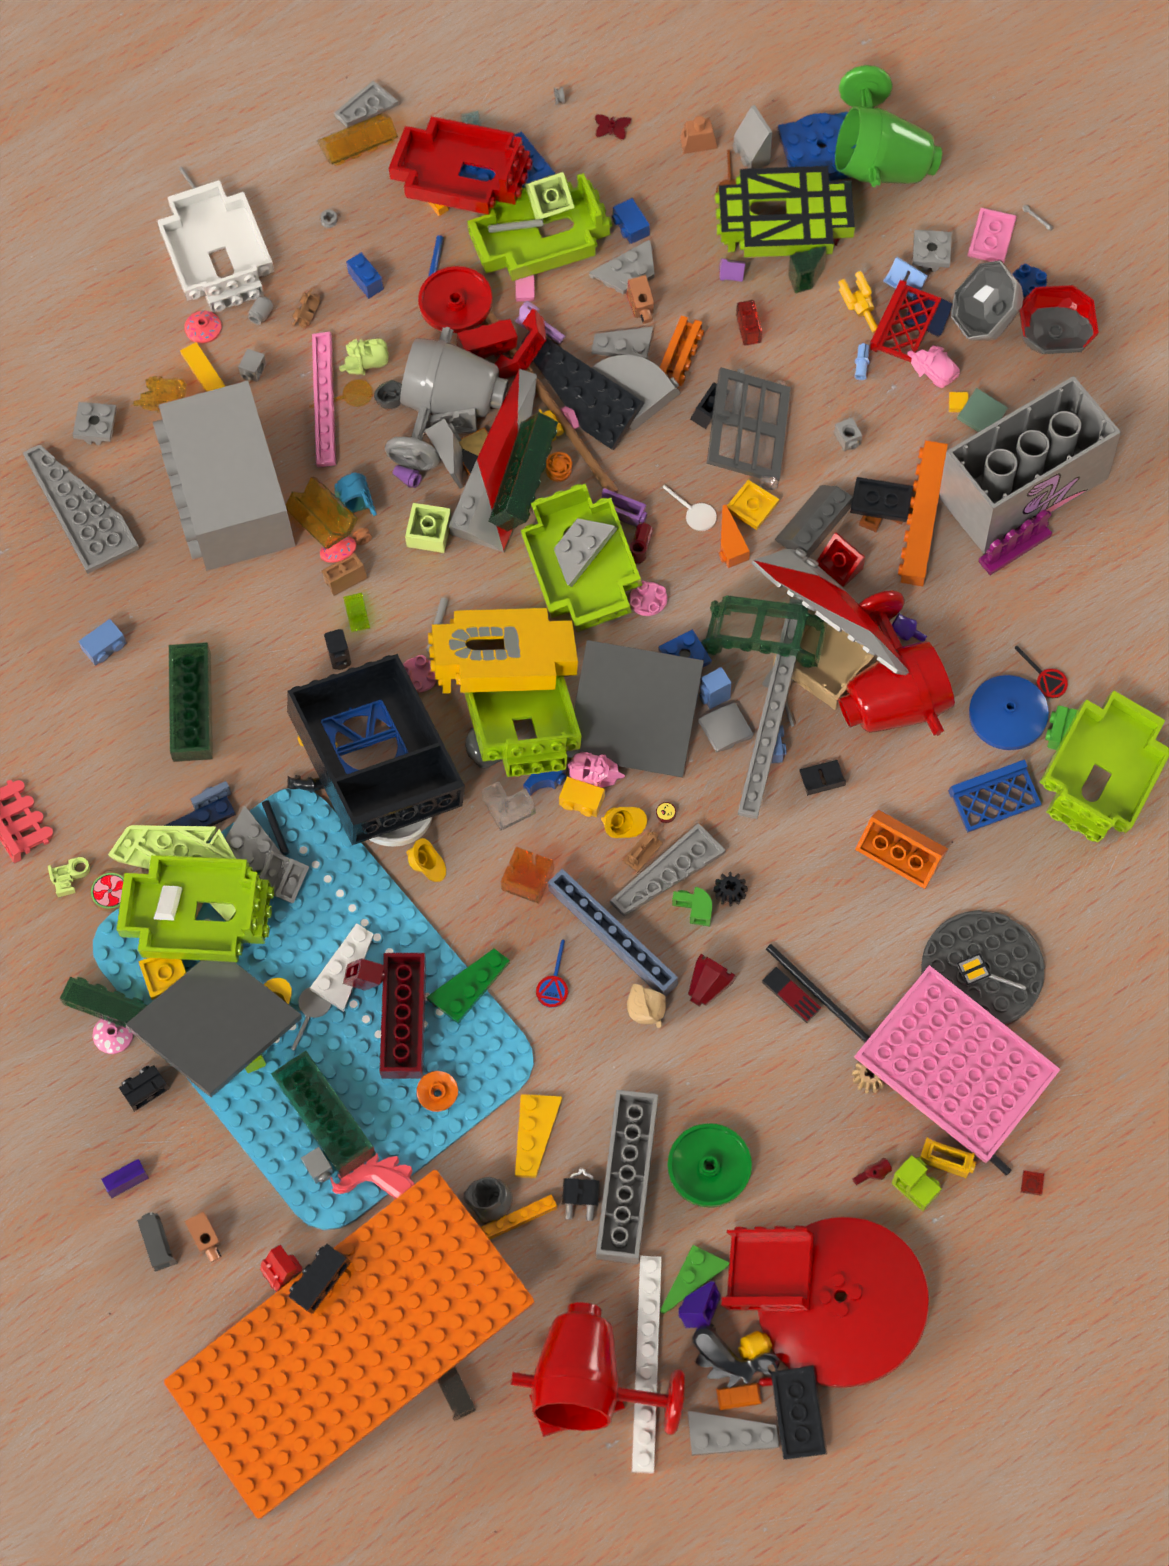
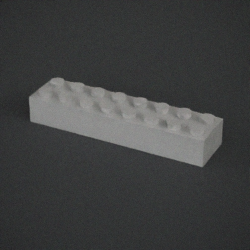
(627, 1177)

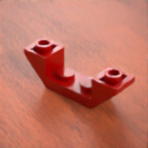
(524, 356)

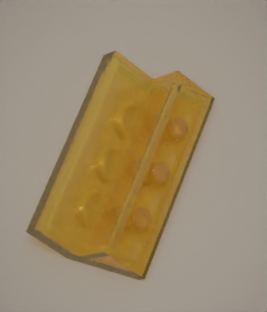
(321, 513)

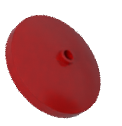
(455, 299)

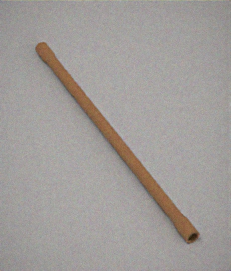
(604, 481)

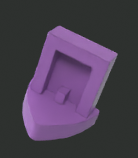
(731, 270)

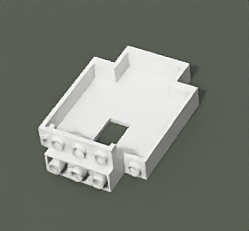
(207, 223)

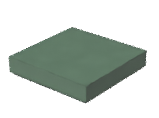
(981, 411)

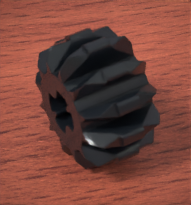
(733, 883)

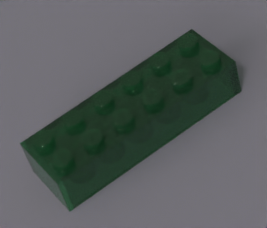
(523, 471)
(190, 702)
(323, 1114)

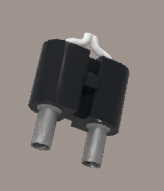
(580, 1192)

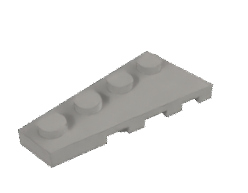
(725, 1435)

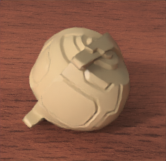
(646, 1005)

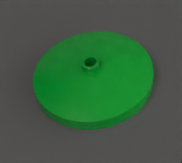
(711, 1146)

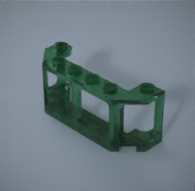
(714, 643)

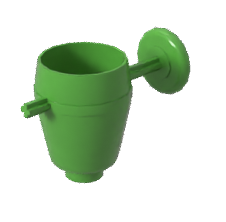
(886, 145)

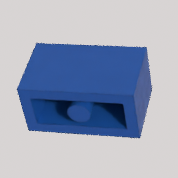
(631, 221)
(364, 275)

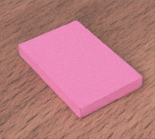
(991, 235)

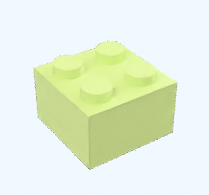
(549, 195)
(428, 527)

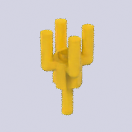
(860, 299)

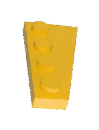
(534, 1130)

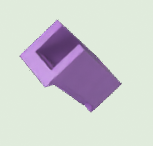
(629, 505)

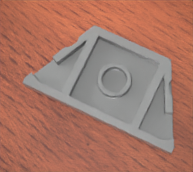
(627, 266)
(581, 546)
(250, 840)

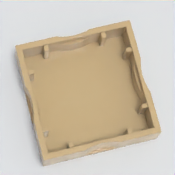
(837, 664)

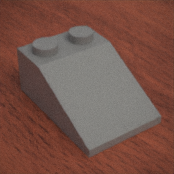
(753, 140)
(446, 443)

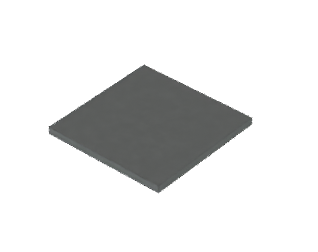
(637, 706)
(213, 1023)

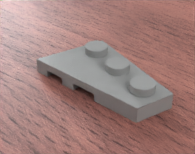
(365, 104)
(623, 342)

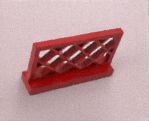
(892, 312)

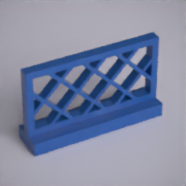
(984, 782)

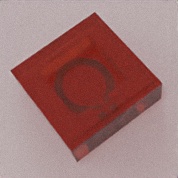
(1032, 1183)

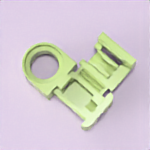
(63, 874)

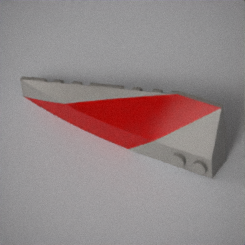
(482, 487)
(830, 601)

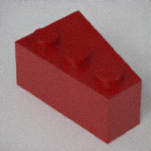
(489, 339)

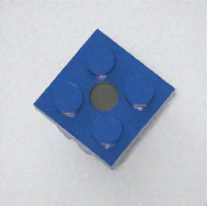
(686, 646)

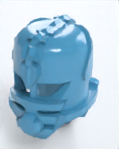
(354, 493)

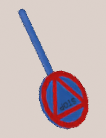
(553, 990)

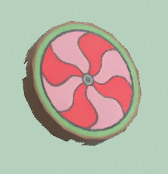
(107, 891)

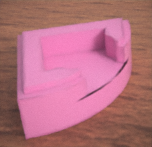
(571, 416)

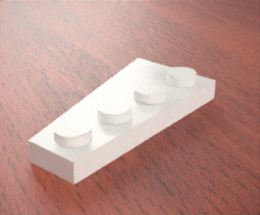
(330, 981)

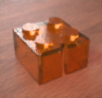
(527, 878)

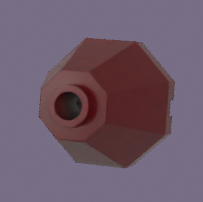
(708, 981)

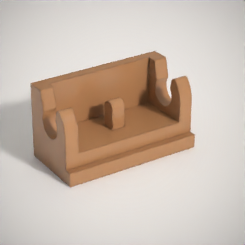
(344, 574)

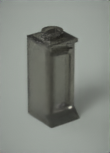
(456, 1394)

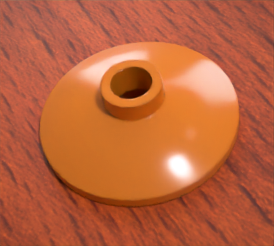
(434, 1082)

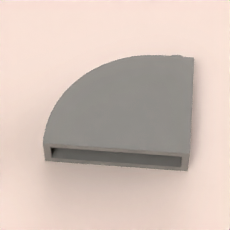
(642, 380)

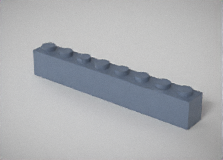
(612, 933)

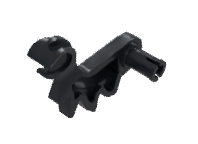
(724, 1362)

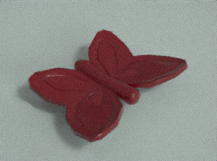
(611, 126)

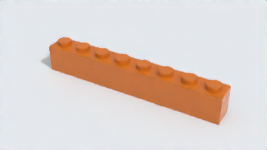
(924, 513)

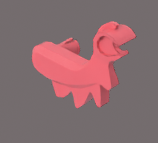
(385, 1174)

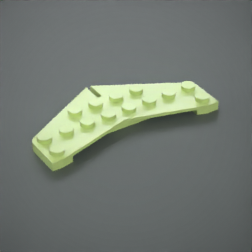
(142, 841)

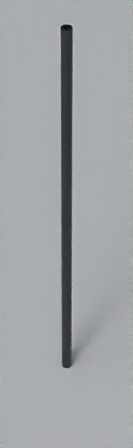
(846, 1019)

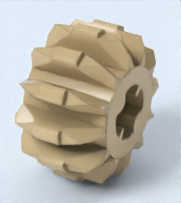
(866, 1081)

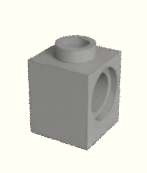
(252, 365)
(848, 427)
(317, 1165)

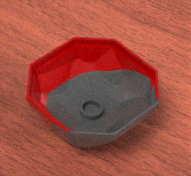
(1058, 320)

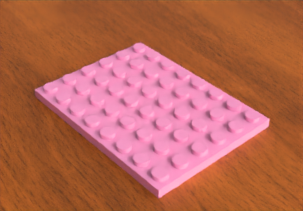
(957, 1064)

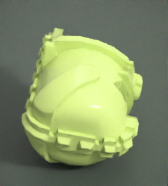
(365, 355)

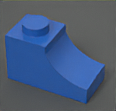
(544, 780)

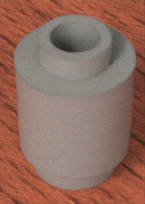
(260, 310)

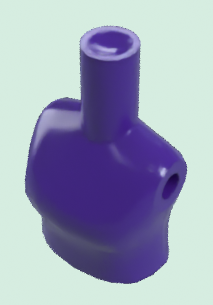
(906, 628)

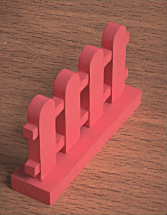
(22, 804)

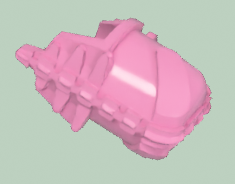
(935, 365)
(594, 769)

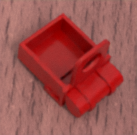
(279, 1268)

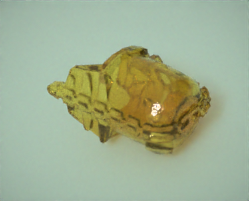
(161, 391)

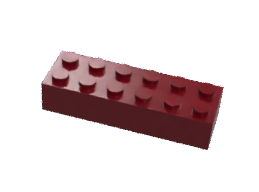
(403, 1016)

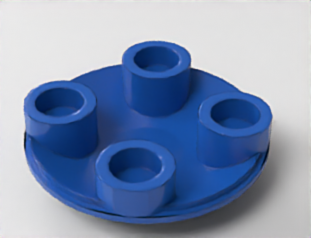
(1029, 278)

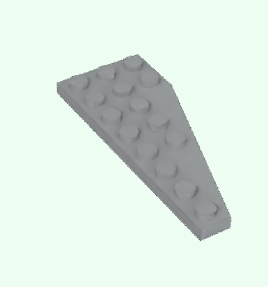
(89, 522)

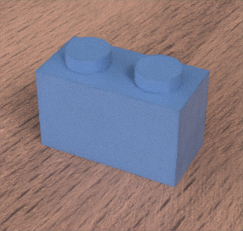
(102, 642)
(715, 688)

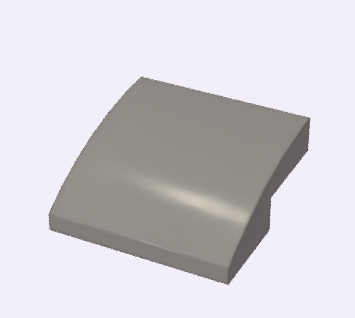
(725, 727)
(284, 875)

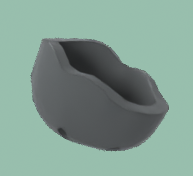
(389, 399)

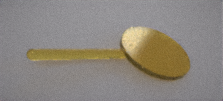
(355, 393)

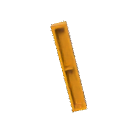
(519, 1217)

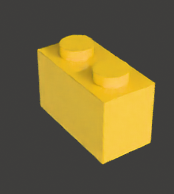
(581, 797)

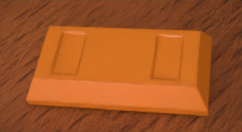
(739, 1396)

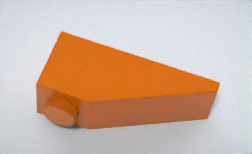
(733, 547)

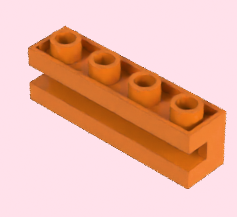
(681, 349)

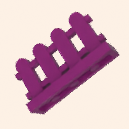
(1016, 543)

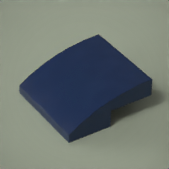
(939, 320)

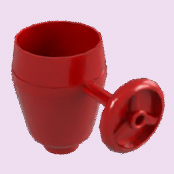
(890, 700)
(582, 1370)

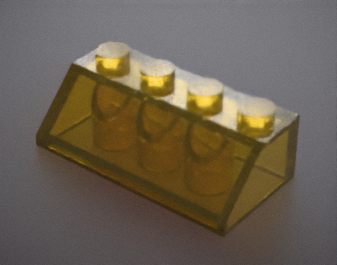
(358, 139)

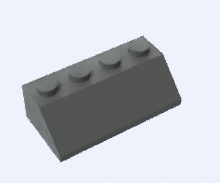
(815, 519)

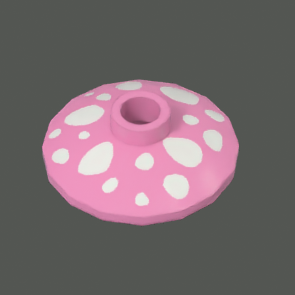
(111, 1043)

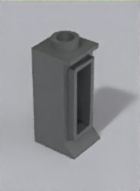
(156, 1241)

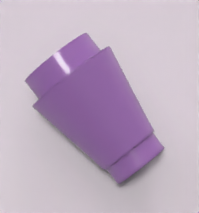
(408, 476)

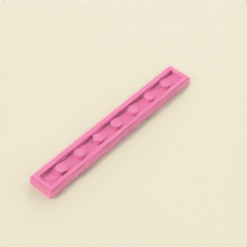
(323, 399)

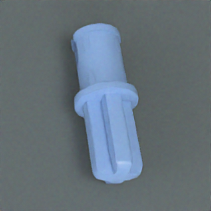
(862, 362)

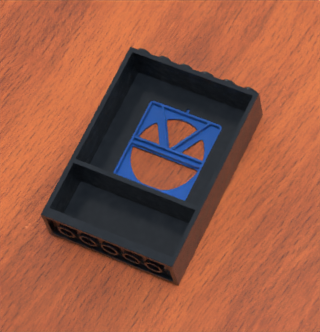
(390, 793)

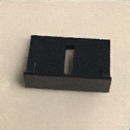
(831, 773)

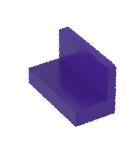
(124, 1178)

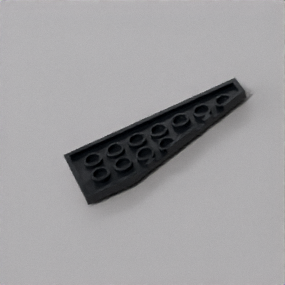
(599, 403)

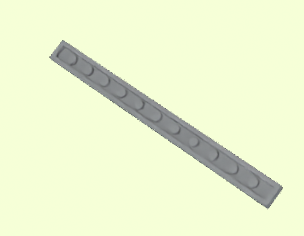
(769, 726)

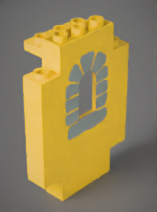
(532, 654)

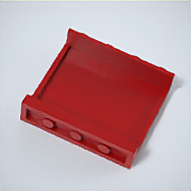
(769, 1269)

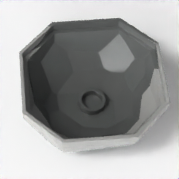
(987, 302)

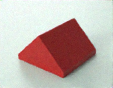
(841, 560)

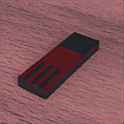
(791, 995)

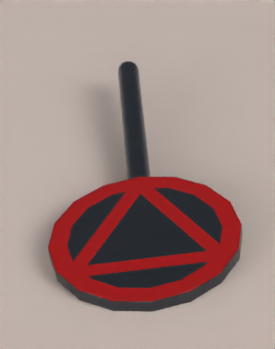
(1050, 681)

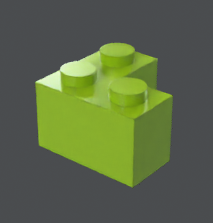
(915, 1184)

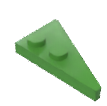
(696, 1271)

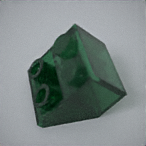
(806, 268)

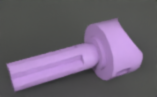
(550, 331)

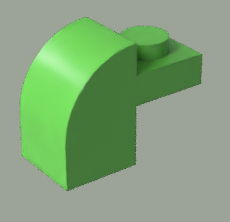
(698, 902)

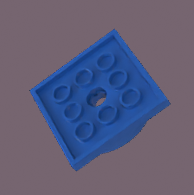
(803, 136)

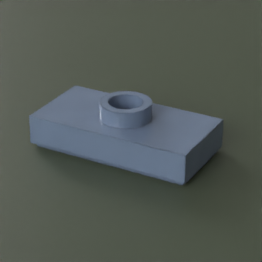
(210, 795)

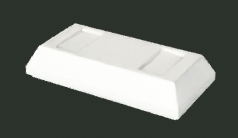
(168, 903)

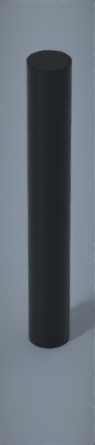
(275, 827)

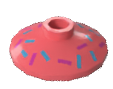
(206, 332)
(339, 551)

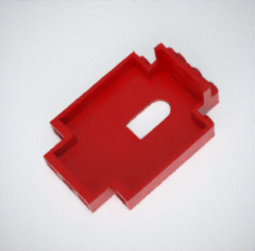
(433, 159)

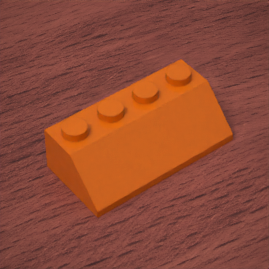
(901, 849)

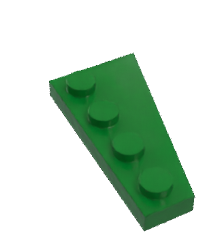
(466, 988)

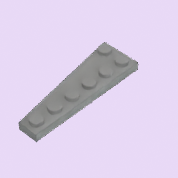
(680, 861)

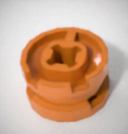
(559, 467)

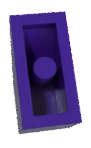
(700, 1306)

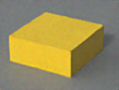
(957, 401)

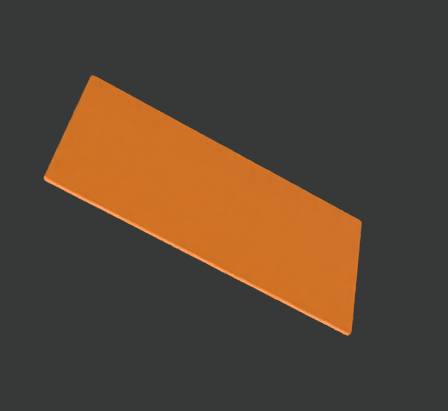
(302, 1388)

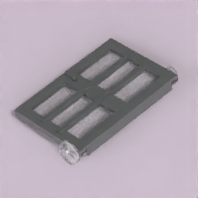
(749, 426)

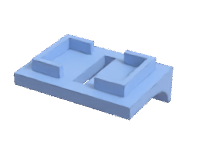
(899, 271)

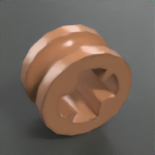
(362, 536)

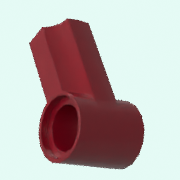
(641, 542)

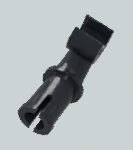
(309, 784)

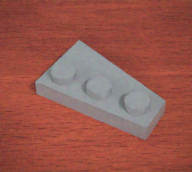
(462, 420)

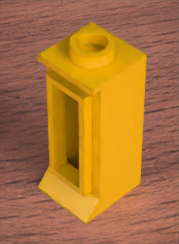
(933, 1161)

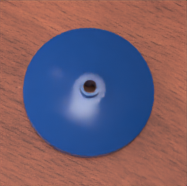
(1005, 727)

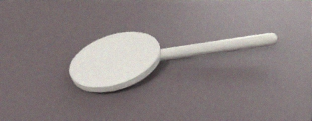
(699, 516)

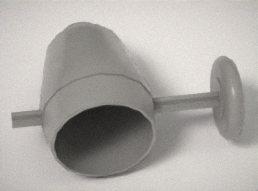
(440, 381)

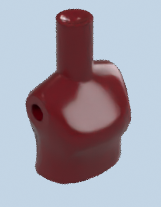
(874, 1171)

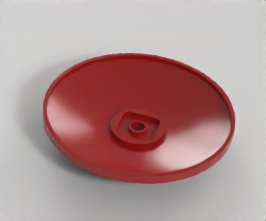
(877, 1322)

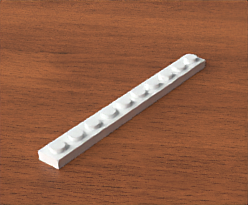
(646, 1362)

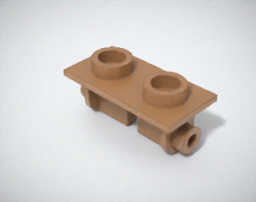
(309, 302)
(643, 851)

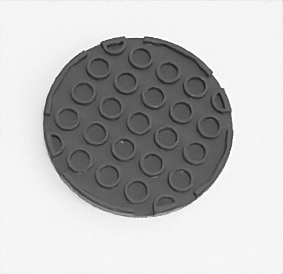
(1007, 952)

